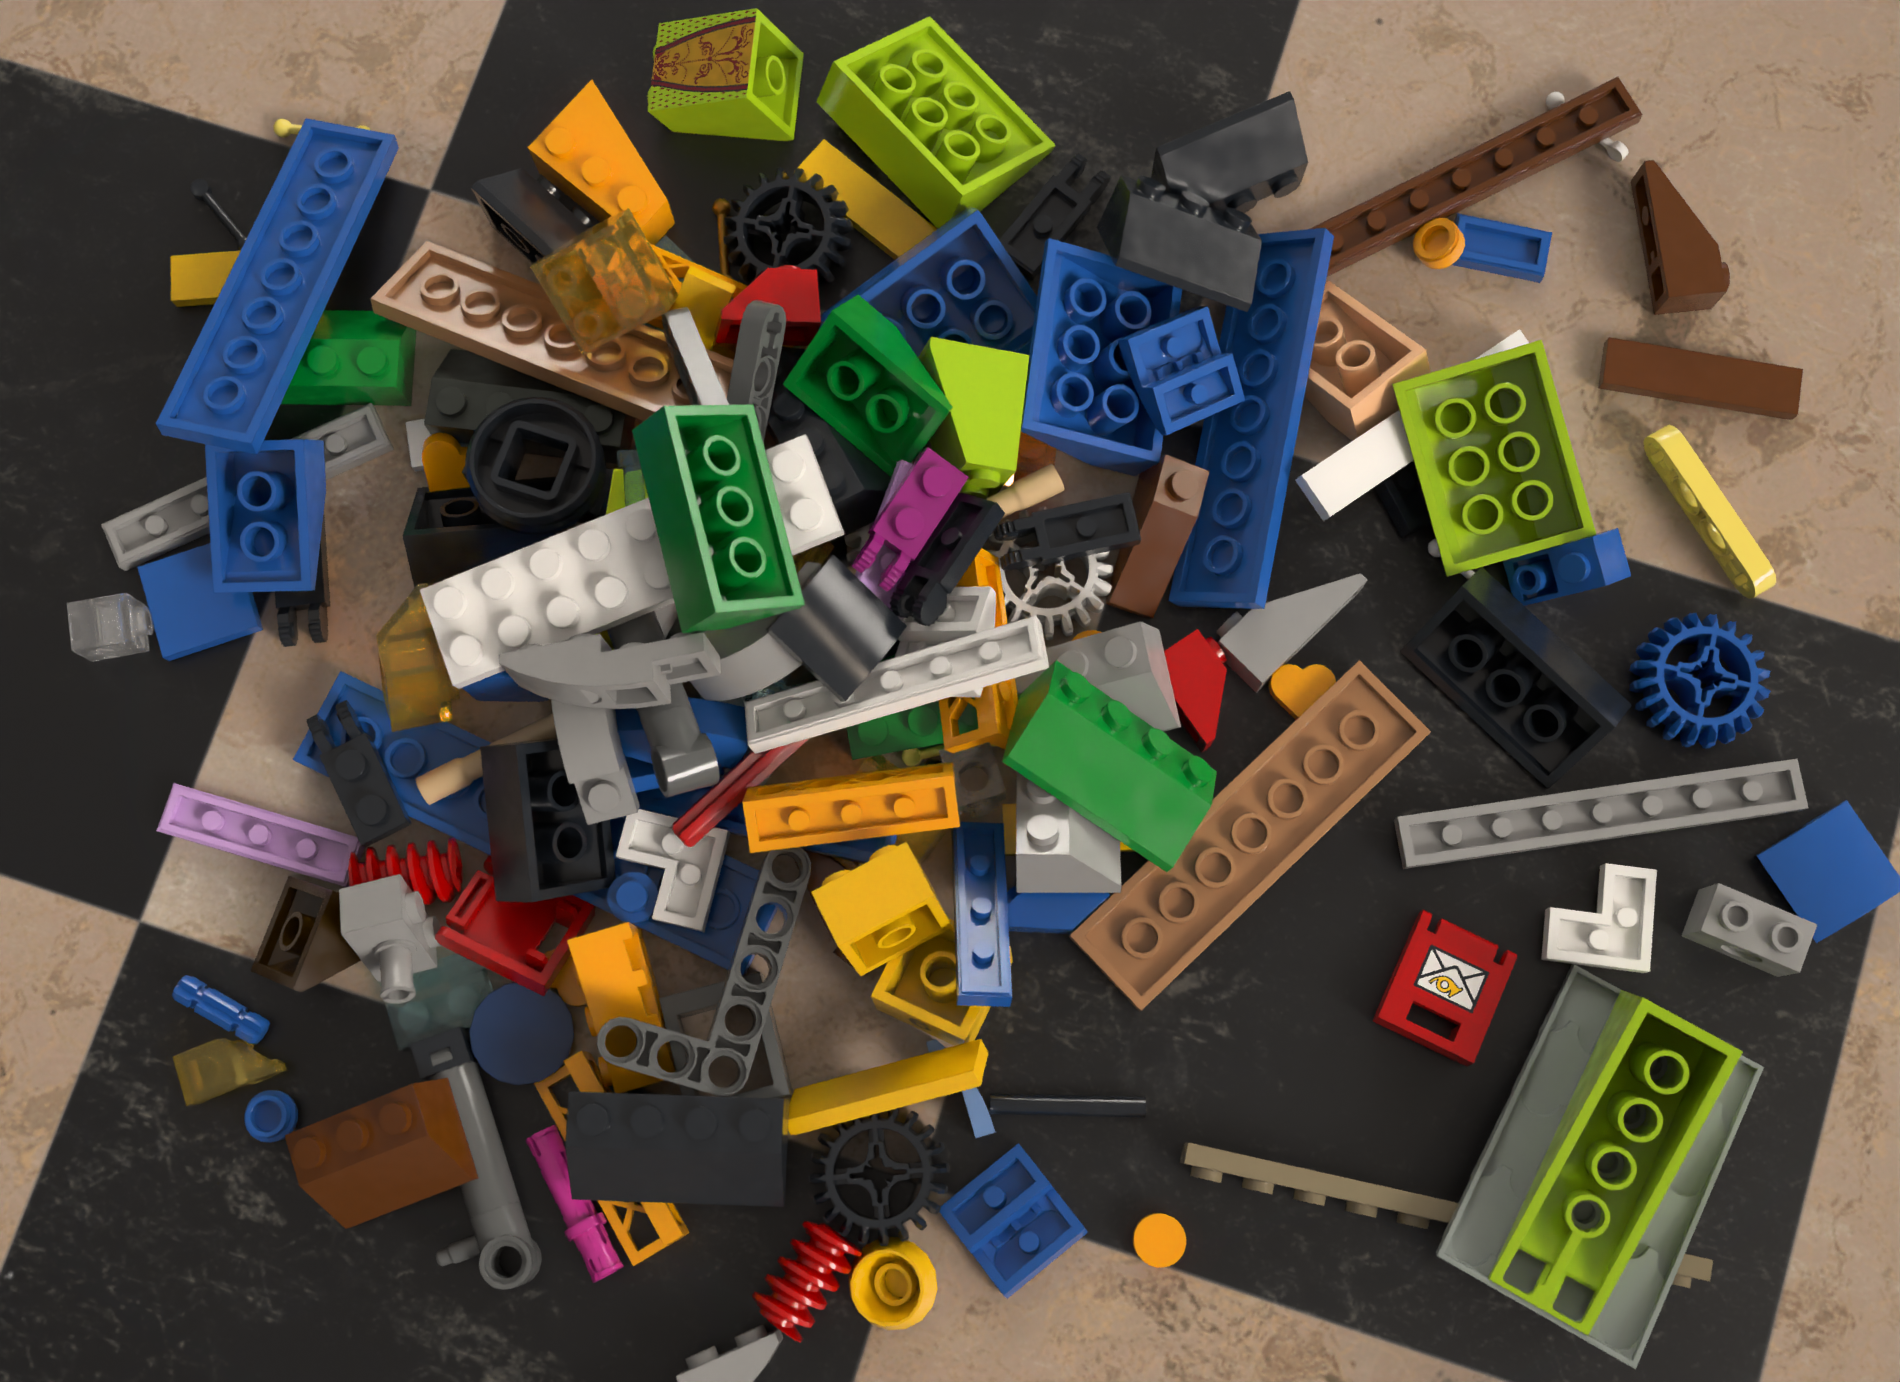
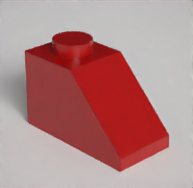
(786, 286)
(1197, 685)

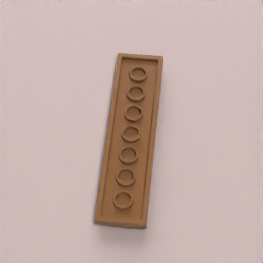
(520, 328)
(1251, 835)

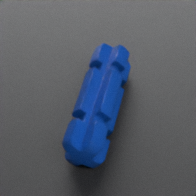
(221, 1009)

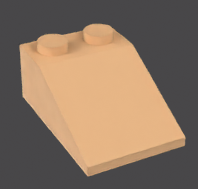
(1357, 363)

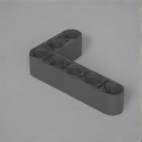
(734, 992)

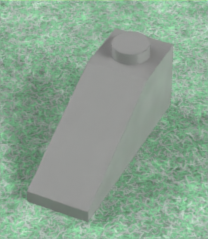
(1273, 635)

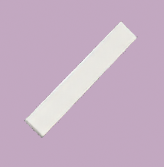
(1368, 458)
(899, 685)

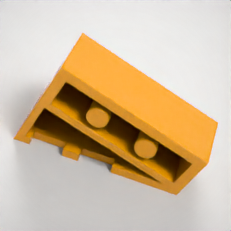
(598, 165)
(619, 983)

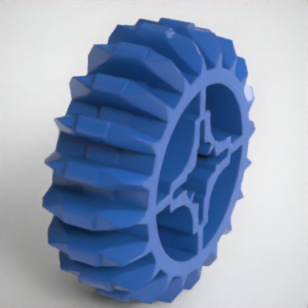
(1710, 645)

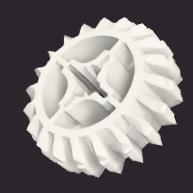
(1060, 585)

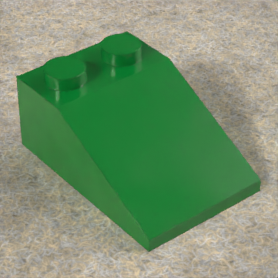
(869, 385)

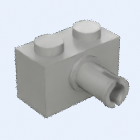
(389, 933)

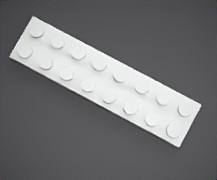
(595, 575)

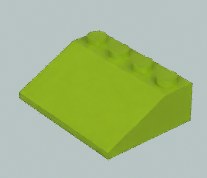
(932, 120)
(1494, 458)

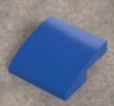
(1181, 370)
(1831, 870)
(1012, 1221)

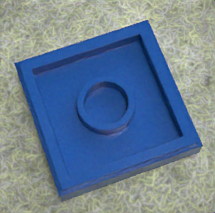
(186, 609)

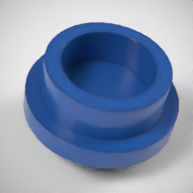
(632, 897)
(271, 1116)

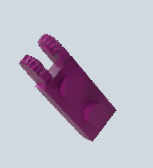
(911, 515)

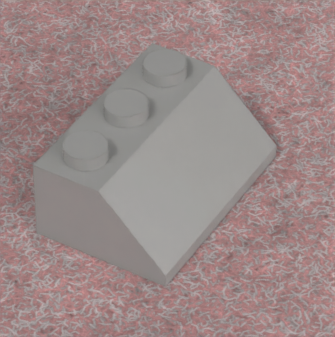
(1125, 666)
(1061, 847)

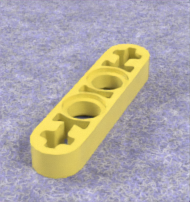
(1709, 511)

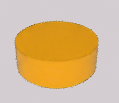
(1438, 243)
(1159, 1240)

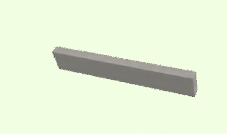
(185, 513)

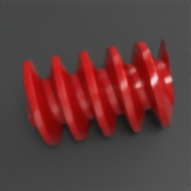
(428, 874)
(804, 1278)

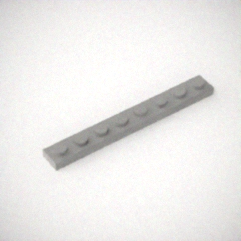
(1600, 813)

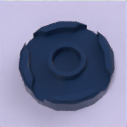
(521, 1034)

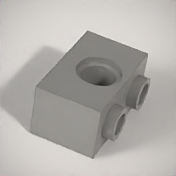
(1749, 930)

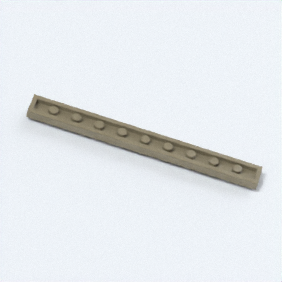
(1360, 1196)

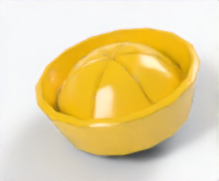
(908, 1280)

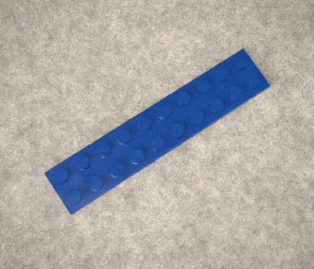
(464, 815)

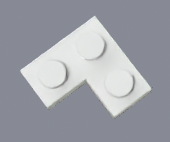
(689, 871)
(1615, 935)

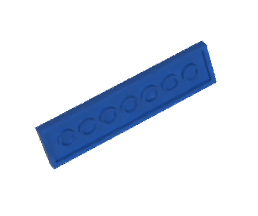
(278, 287)
(1254, 441)

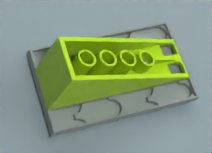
(1601, 1164)

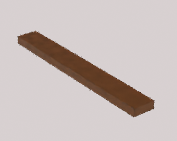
(1480, 172)

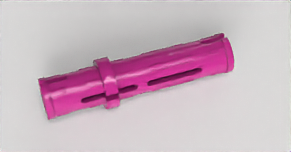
(580, 1216)

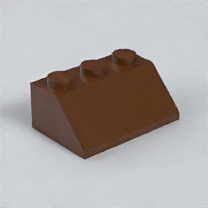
(384, 1153)

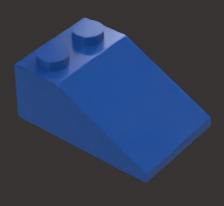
(266, 515)

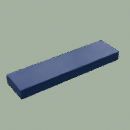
(981, 915)

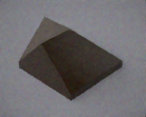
(304, 938)

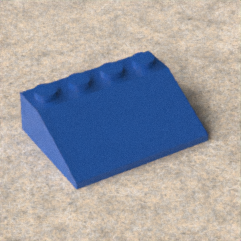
(955, 289)
(1076, 374)

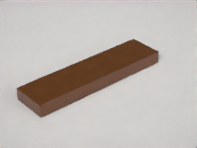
(1700, 378)

